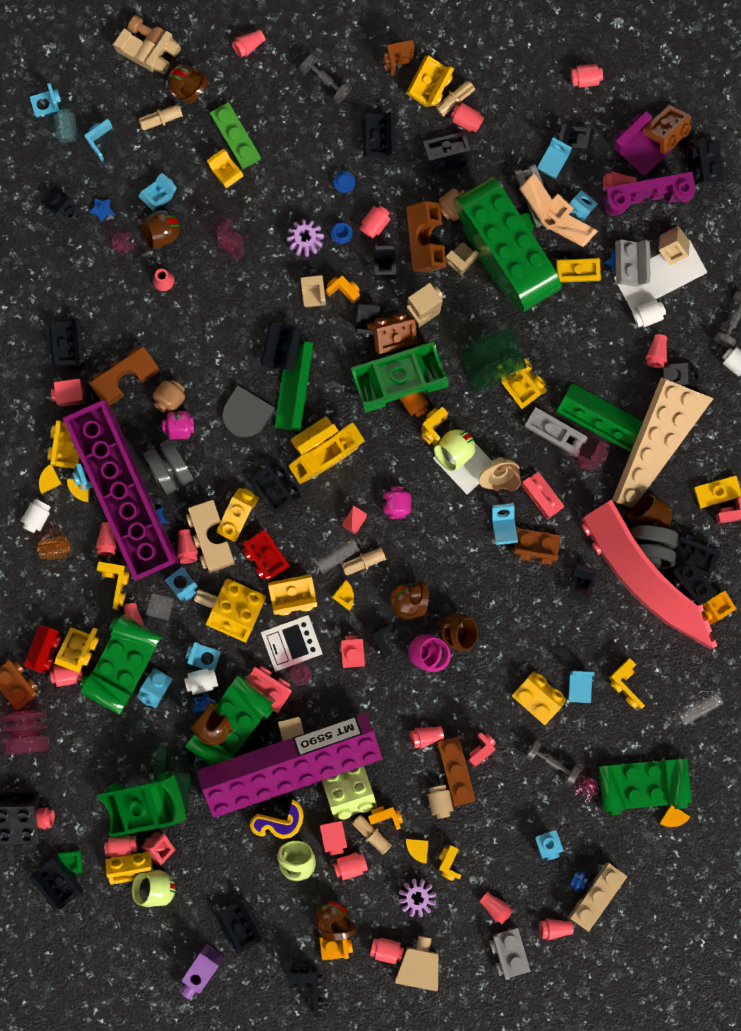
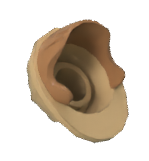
(501, 474)

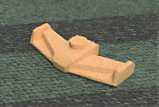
(555, 213)

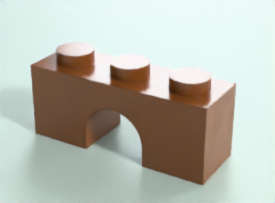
(421, 221)
(138, 363)

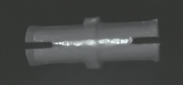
(337, 556)
(700, 709)

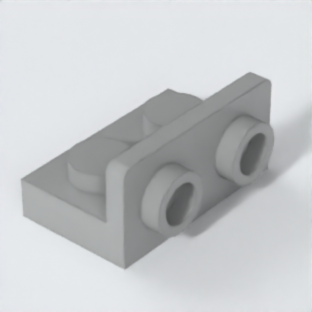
(632, 263)
(510, 953)

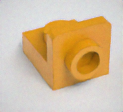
(718, 607)
(335, 949)

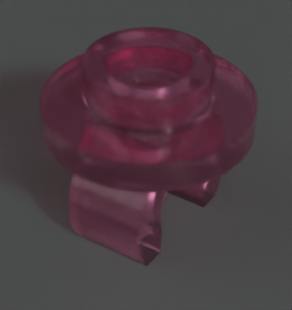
(120, 244)
(300, 674)
(589, 786)

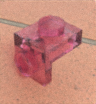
(599, 455)

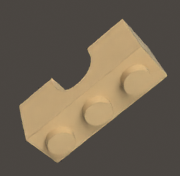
(425, 304)
(214, 555)
(598, 897)

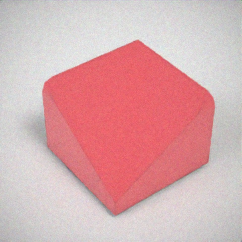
(354, 520)
(159, 848)

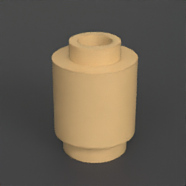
(440, 801)

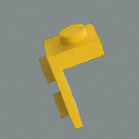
(237, 514)

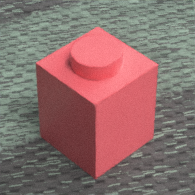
(68, 393)
(333, 837)

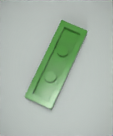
(235, 135)

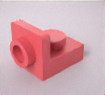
(728, 514)
(352, 652)

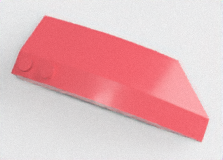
(641, 577)

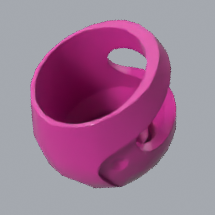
(426, 653)

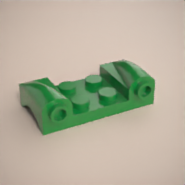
(399, 376)
(121, 664)
(245, 709)
(644, 785)
(143, 805)

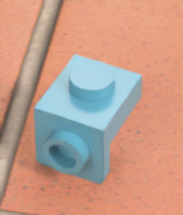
(158, 192)
(154, 688)
(549, 845)

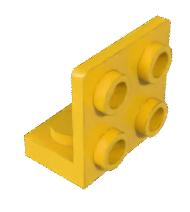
(236, 610)

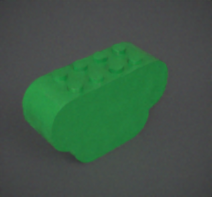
(506, 245)

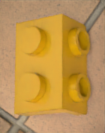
(429, 82)
(433, 420)
(63, 450)
(292, 595)
(76, 649)
(539, 697)
(127, 867)

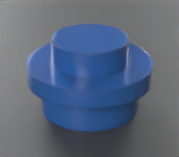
(344, 182)
(341, 233)
(579, 881)

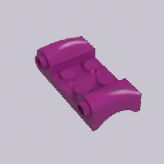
(675, 187)

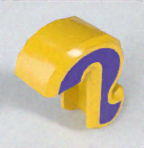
(279, 827)

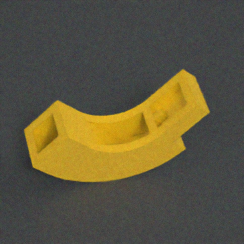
(327, 454)

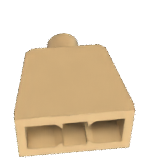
(419, 966)

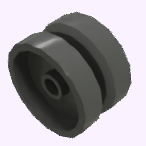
(168, 466)
(657, 544)

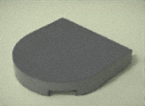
(245, 413)

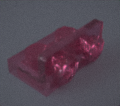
(230, 240)

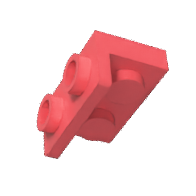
(542, 495)
(277, 690)
(480, 753)

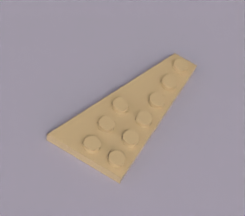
(665, 426)

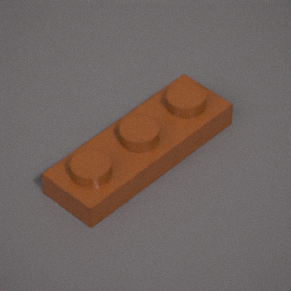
(456, 771)

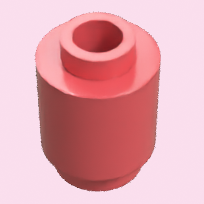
(586, 75)
(467, 117)
(375, 221)
(64, 676)
(121, 846)
(350, 866)
(386, 950)

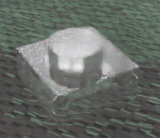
(160, 607)

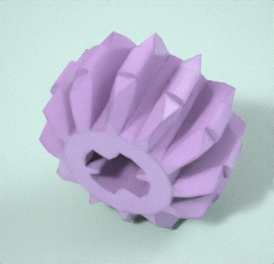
(296, 239)
(423, 894)

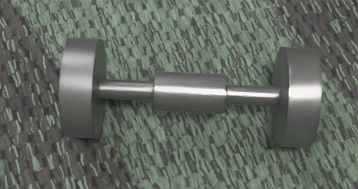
(309, 63)
(725, 339)
(572, 775)

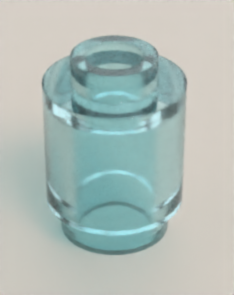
(65, 126)

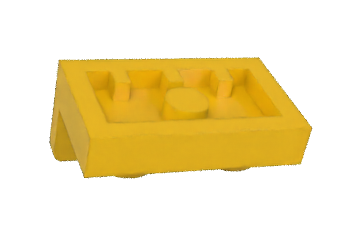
(525, 386)
(314, 436)

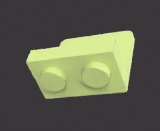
(349, 793)

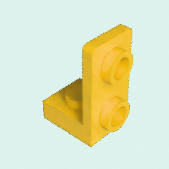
(109, 571)
(625, 672)

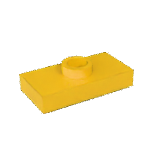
(578, 270)
(717, 492)

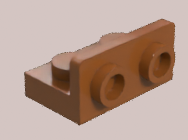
(398, 53)
(668, 128)
(393, 332)
(537, 546)
(15, 685)

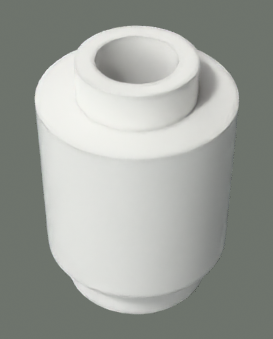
(649, 313)
(733, 360)
(35, 516)
(201, 681)

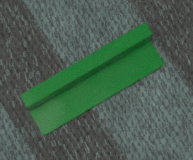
(294, 390)
(600, 417)

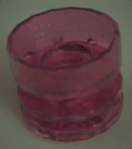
(24, 733)

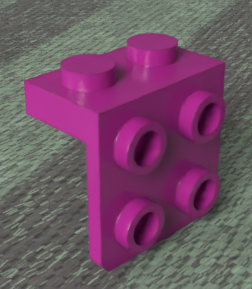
(637, 148)

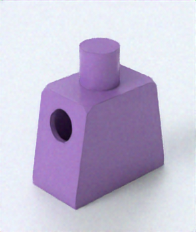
(203, 966)

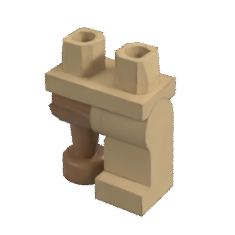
(151, 50)

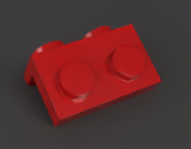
(266, 555)
(42, 648)

